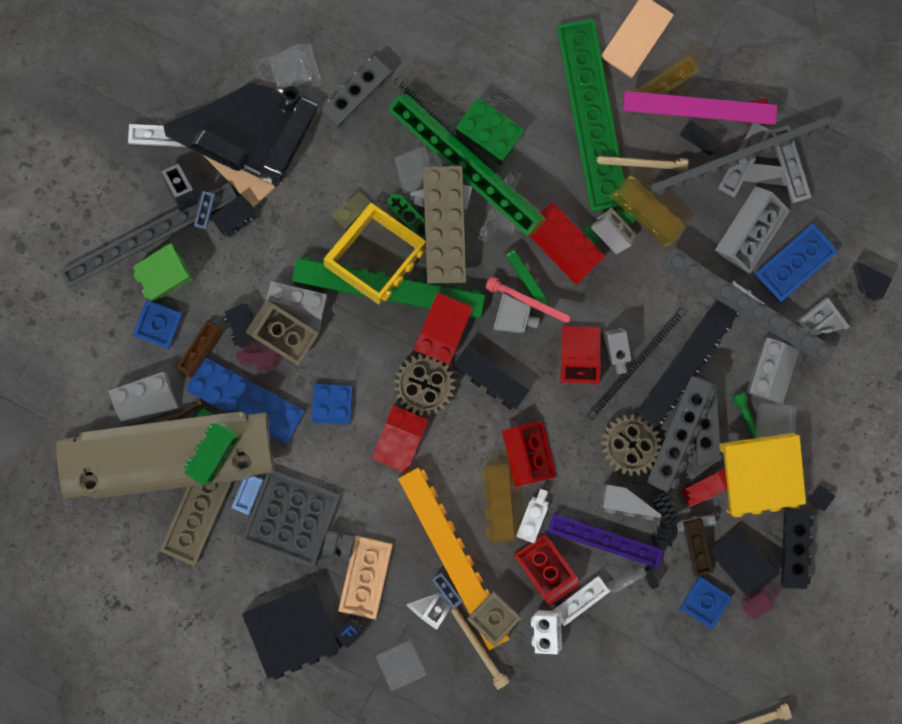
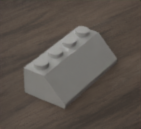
(752, 229)

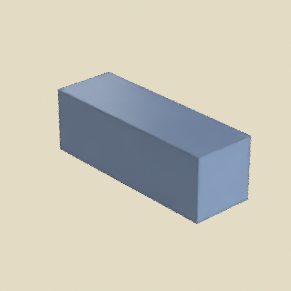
(205, 210)
(447, 591)

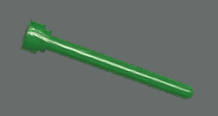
(741, 401)

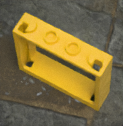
(370, 213)

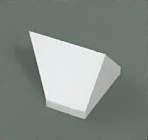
(431, 609)

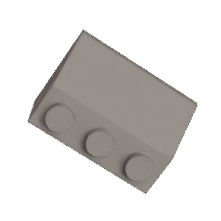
(300, 303)
(772, 370)
(144, 399)

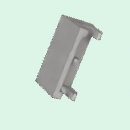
(614, 231)

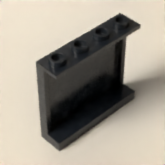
(291, 632)

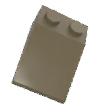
(282, 332)

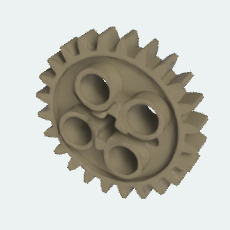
(418, 401)
(618, 457)

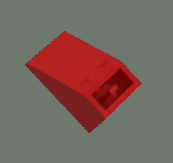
(580, 355)

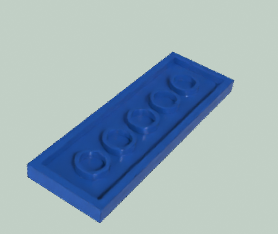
(237, 394)

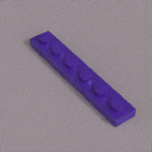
(605, 540)

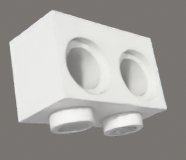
(550, 632)

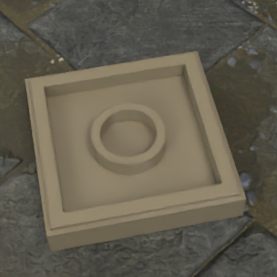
(494, 618)

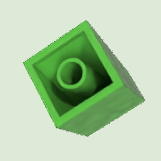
(162, 273)

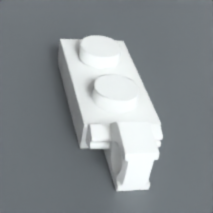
(534, 517)

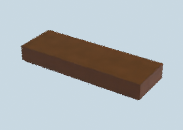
(199, 348)

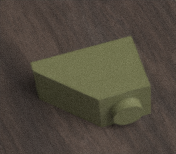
(351, 210)

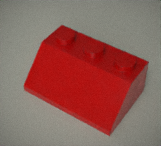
(529, 453)

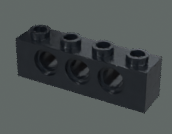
(790, 539)

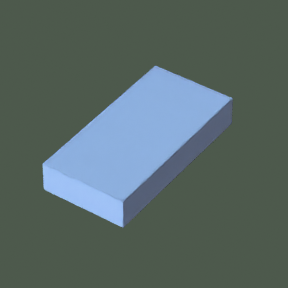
(247, 494)

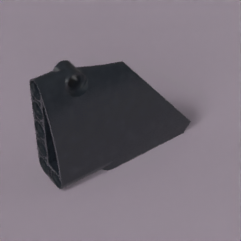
(248, 130)

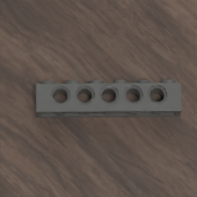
(658, 475)

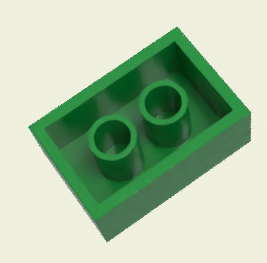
(489, 130)
(211, 453)

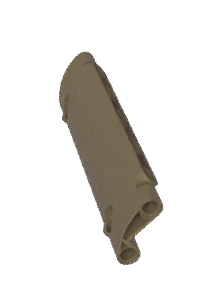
(155, 455)

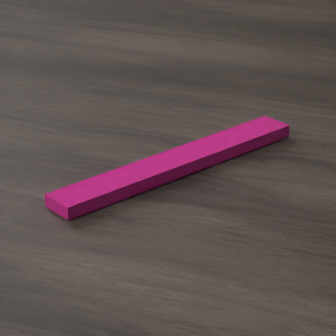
(699, 108)

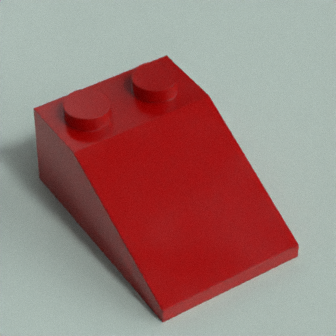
(442, 328)
(400, 439)
(547, 570)

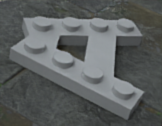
(787, 174)

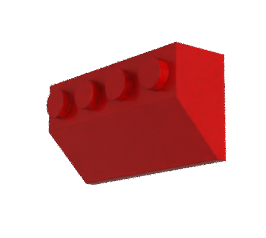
(566, 244)

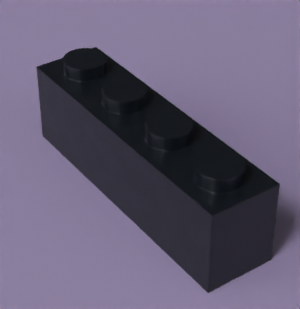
(491, 377)

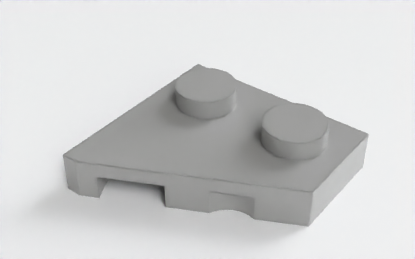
(822, 319)

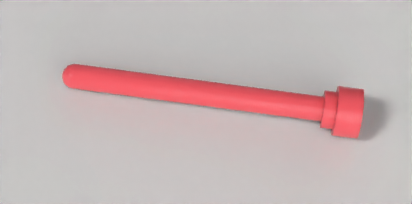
(495, 285)

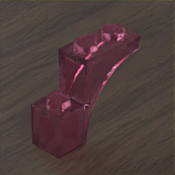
(264, 360)

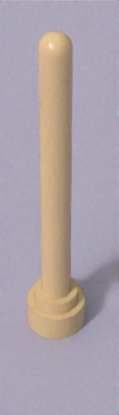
(679, 165)
(499, 679)
(781, 713)

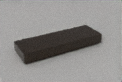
(697, 547)

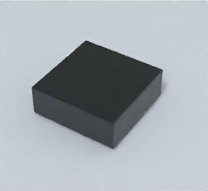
(821, 498)
(652, 582)

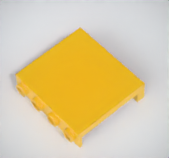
(764, 474)

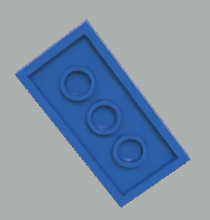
(796, 263)

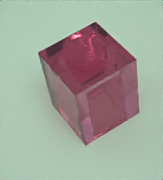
(756, 605)

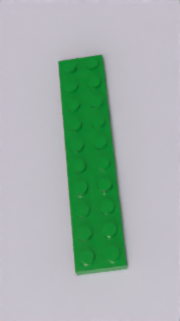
(590, 111)

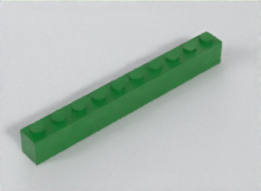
(474, 170)
(409, 293)

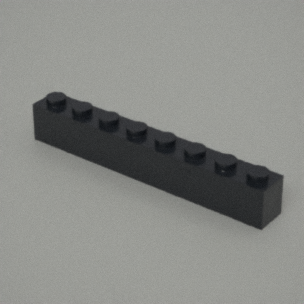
(686, 364)

